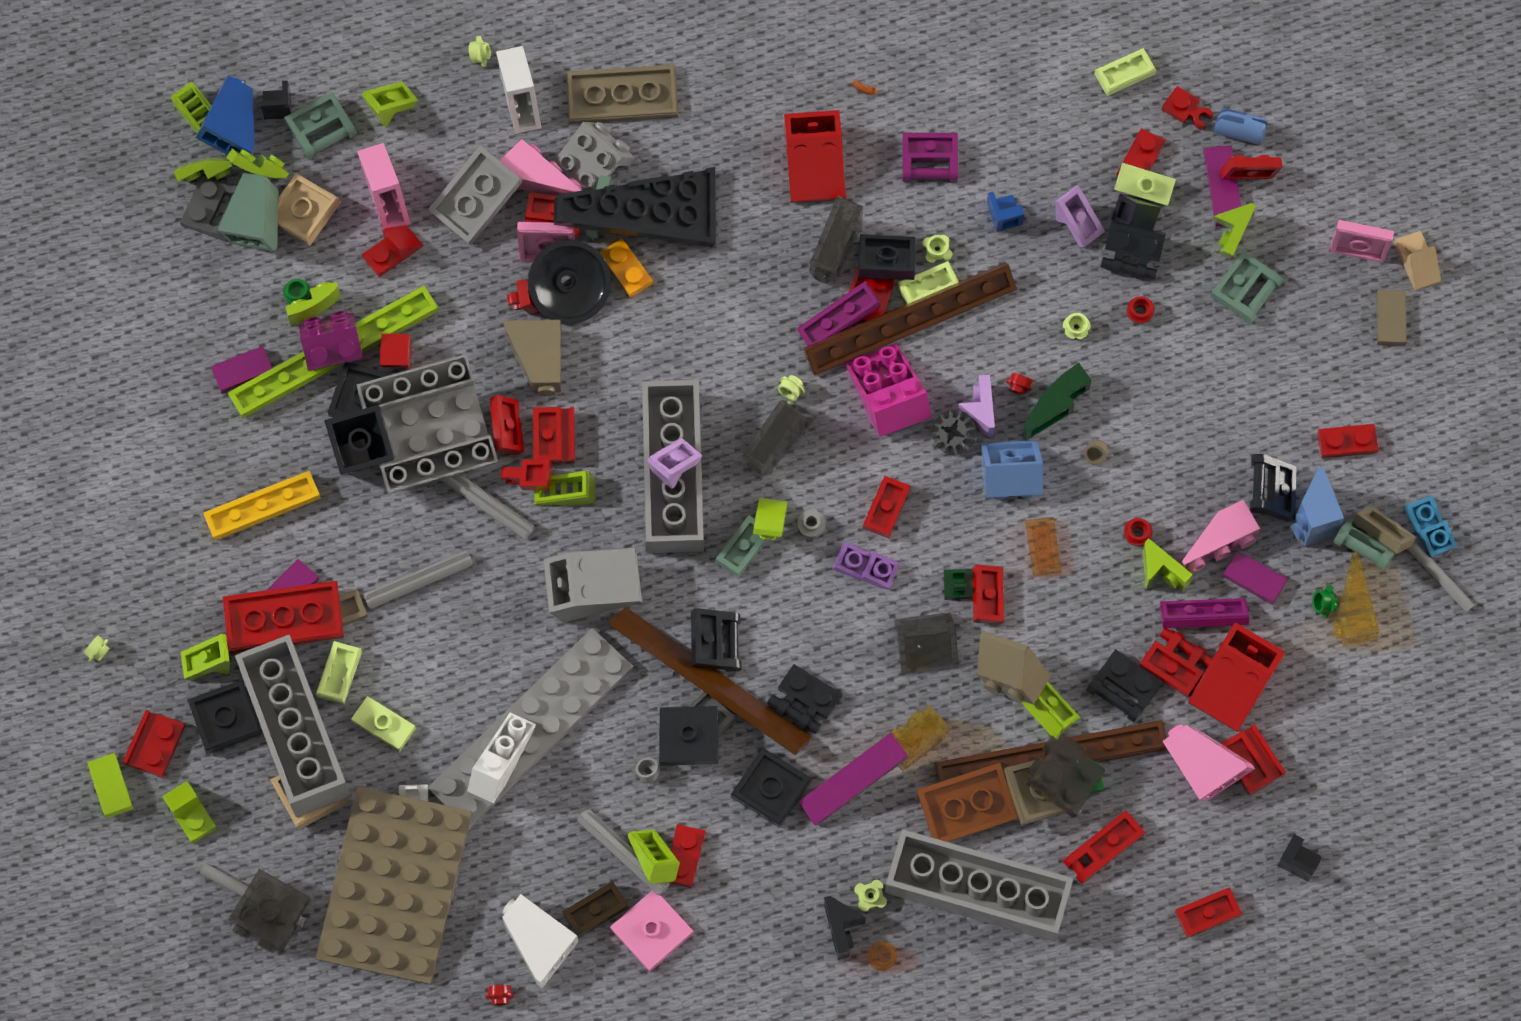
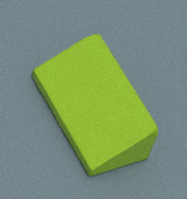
(1052, 711)

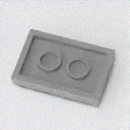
(475, 195)

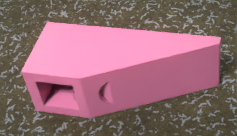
(537, 172)
(1226, 531)

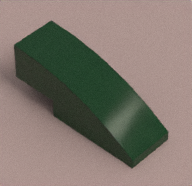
(1057, 401)

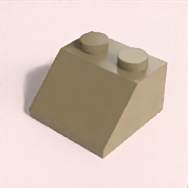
(1010, 669)

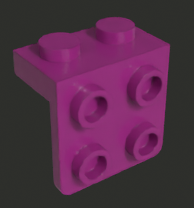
(330, 340)

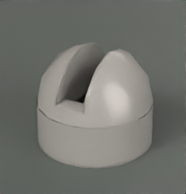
(652, 765)

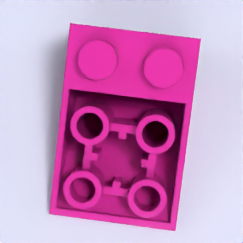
(889, 390)

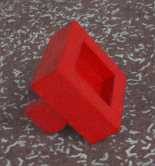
(522, 299)

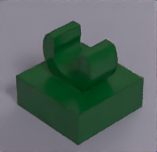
(958, 584)

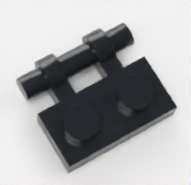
(1135, 242)
(809, 692)

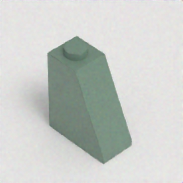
(252, 214)

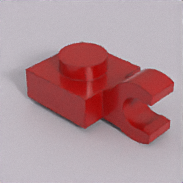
(533, 474)

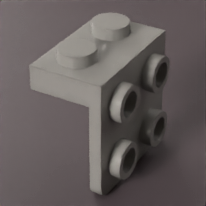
(592, 154)

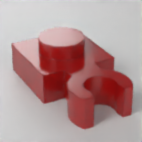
(1183, 106)

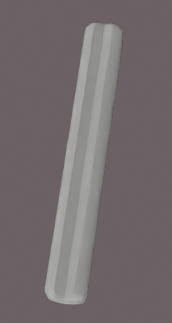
(490, 505)
(418, 579)
(617, 847)

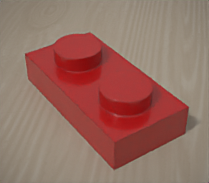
(1144, 150)
(1251, 168)
(506, 425)
(1347, 441)
(886, 507)
(988, 594)
(687, 850)
(1208, 912)

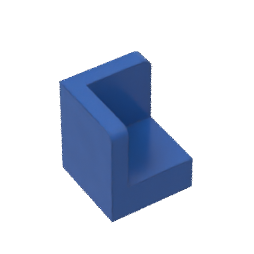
(1005, 212)

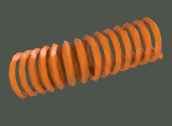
(867, 89)

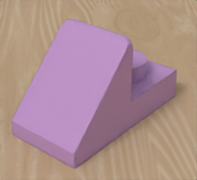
(1079, 216)
(982, 408)
(673, 461)

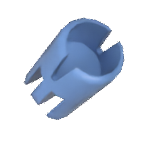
(1240, 126)

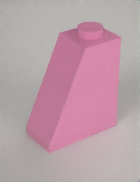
(383, 186)
(1204, 761)

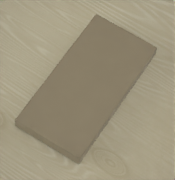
(622, 94)

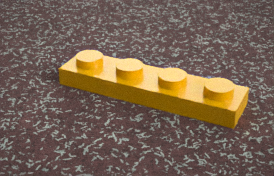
(262, 505)

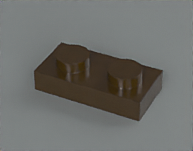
(595, 909)

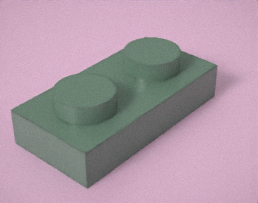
(741, 548)

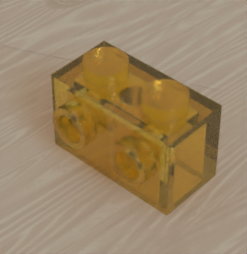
(920, 735)

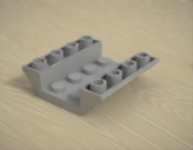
(430, 423)

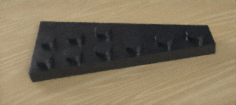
(653, 208)

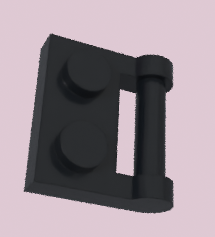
(1280, 487)
(707, 639)
(1129, 678)

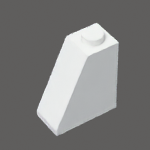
(519, 89)
(538, 938)

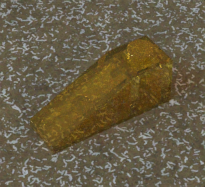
(1355, 613)

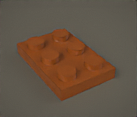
(967, 803)

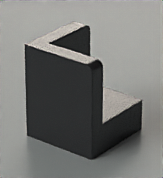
(277, 103)
(1136, 211)
(1299, 859)

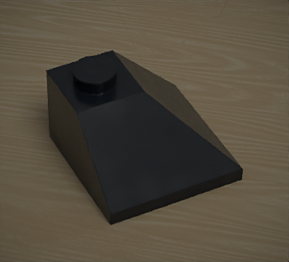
(359, 439)

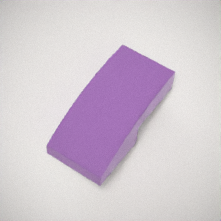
(864, 566)

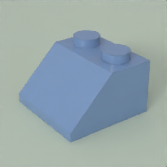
(1012, 469)
(1319, 512)

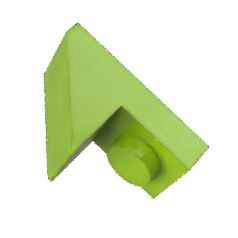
(389, 100)
(1237, 221)
(1159, 562)
(206, 658)
(189, 812)

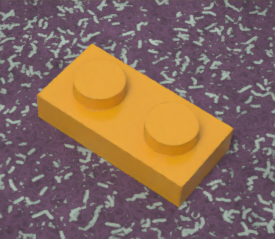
(626, 268)

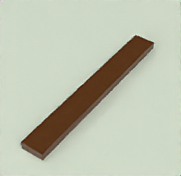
(909, 318)
(710, 681)
(1099, 747)

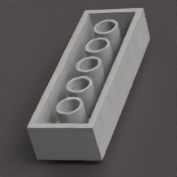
(674, 513)
(292, 726)
(978, 885)

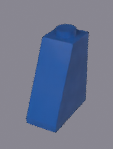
(230, 118)

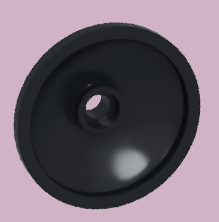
(587, 286)

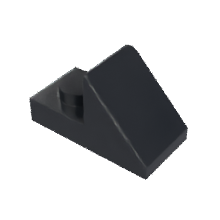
(840, 918)

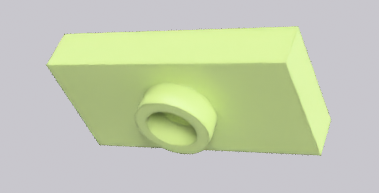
(1125, 72)
(1144, 184)
(927, 282)
(339, 672)
(383, 723)

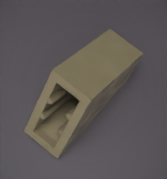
(538, 352)

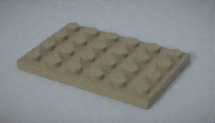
(394, 885)

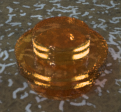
(882, 956)

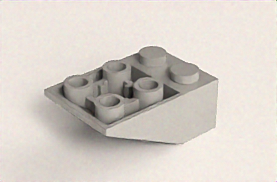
(591, 582)

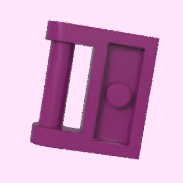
(929, 148)

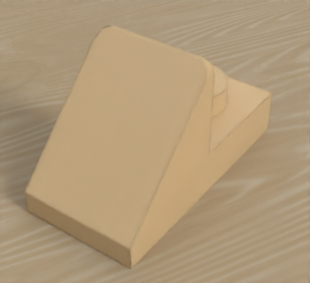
(1418, 260)

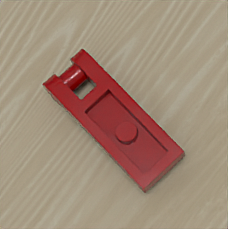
(1104, 846)

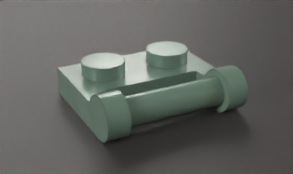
(316, 118)
(1238, 283)
(1364, 544)

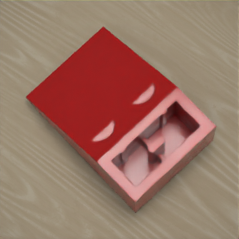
(814, 156)
(1236, 677)

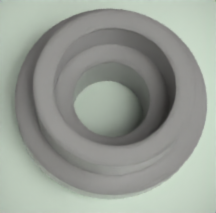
(811, 532)

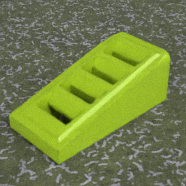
(188, 98)
(585, 497)
(655, 858)

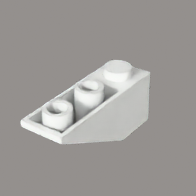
(500, 758)

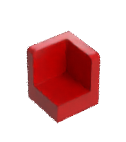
(396, 351)

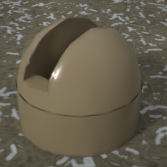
(1092, 452)

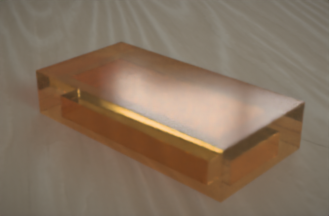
(1043, 546)

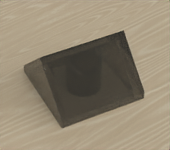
(926, 643)

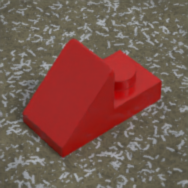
(395, 247)

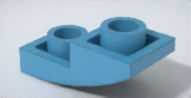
(1430, 527)

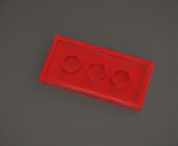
(302, 611)

